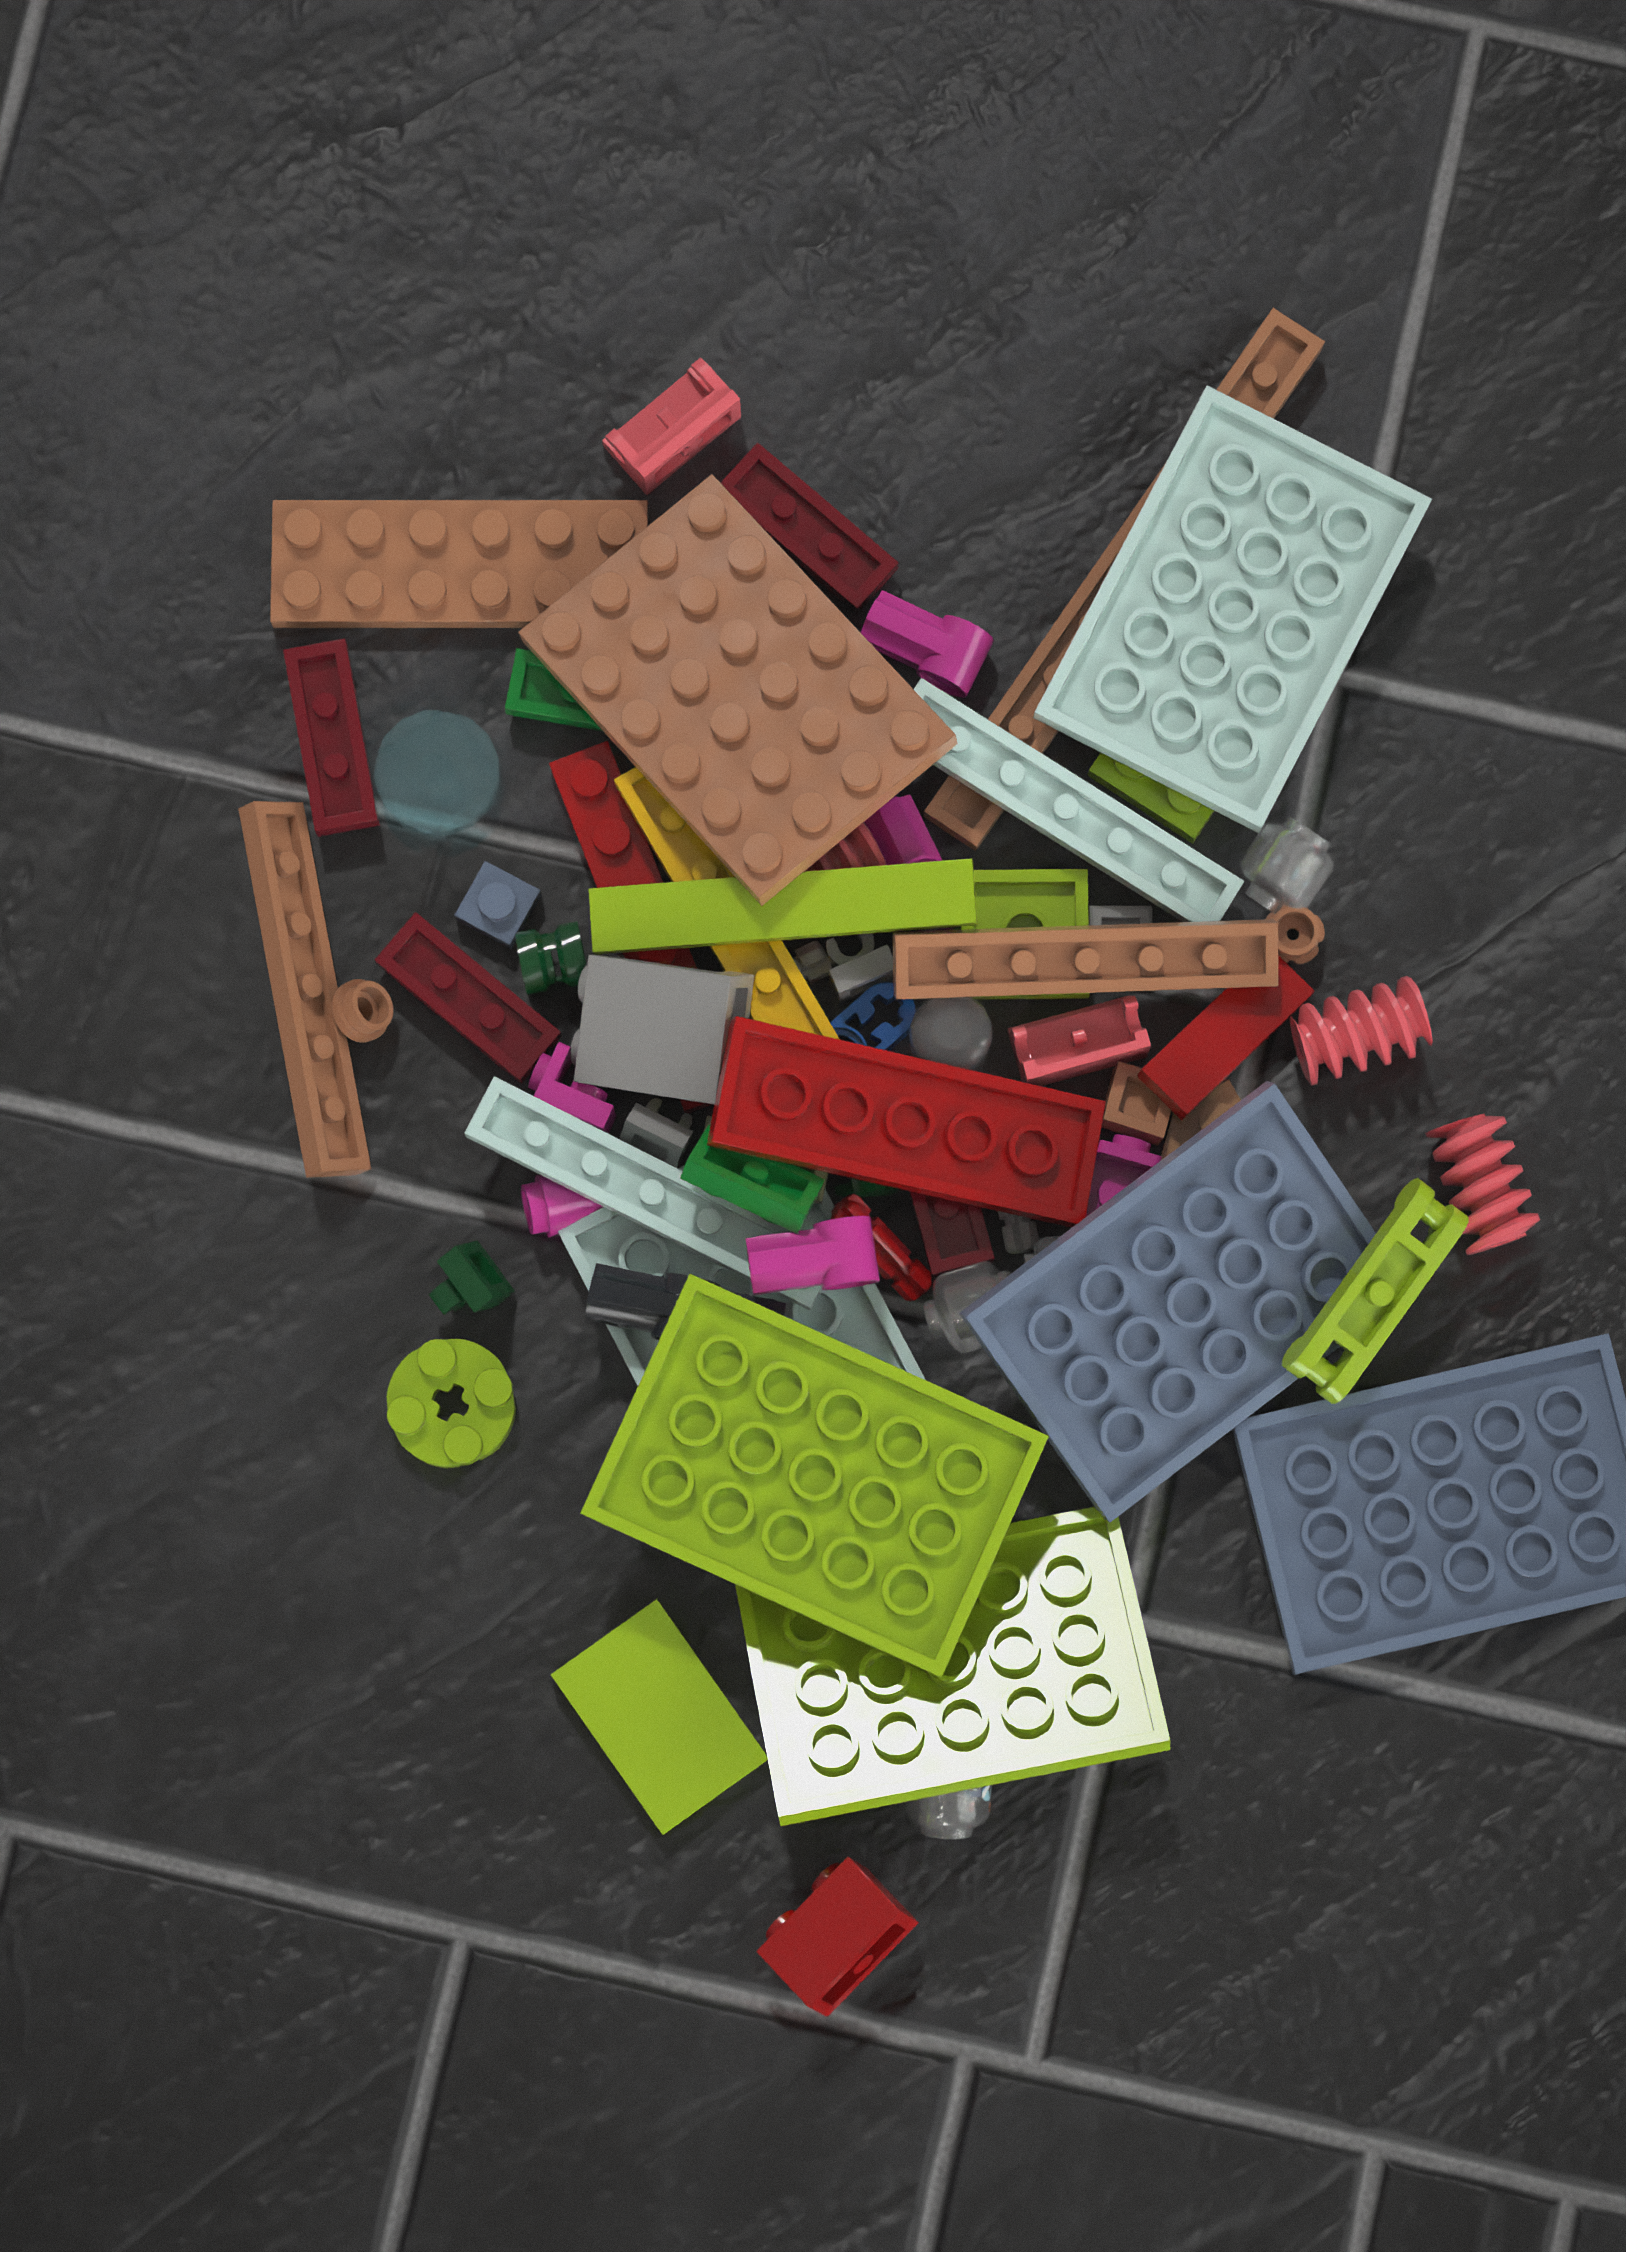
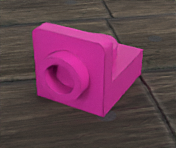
(579, 1099)
(1117, 1166)

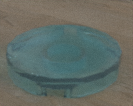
(437, 772)

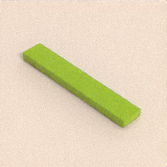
(808, 907)

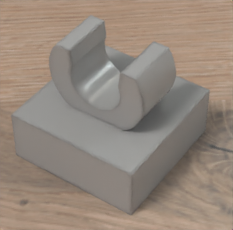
(858, 972)
(657, 1134)

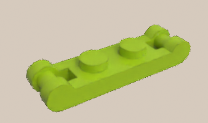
(1376, 1292)

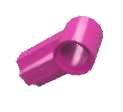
(941, 650)
(902, 833)
(830, 1255)

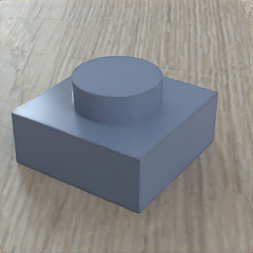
(498, 904)

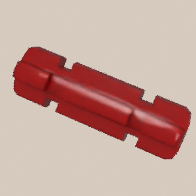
(909, 1275)

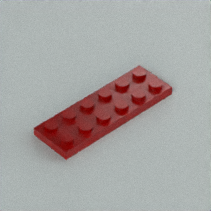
(906, 1122)

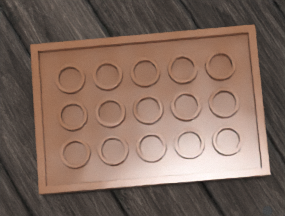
(738, 689)

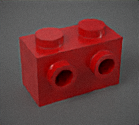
(836, 1935)

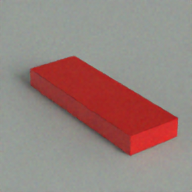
(1221, 1040)

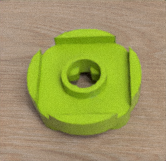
(439, 1367)

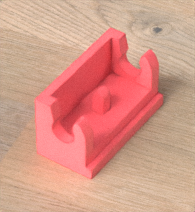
(674, 426)
(1079, 1041)

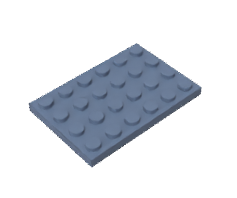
(1175, 1300)
(1442, 1503)

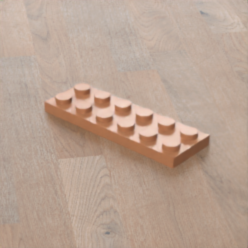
(437, 559)

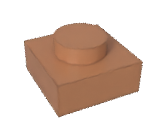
(1133, 1107)

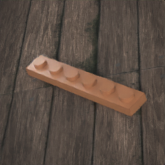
(1085, 959)
(304, 989)

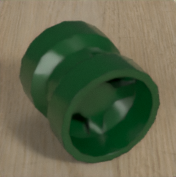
(537, 958)

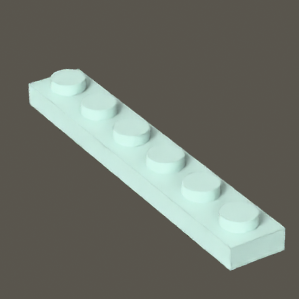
(1080, 815)
(619, 1179)

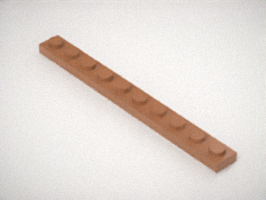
(1260, 379)

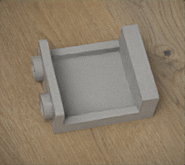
(656, 1026)

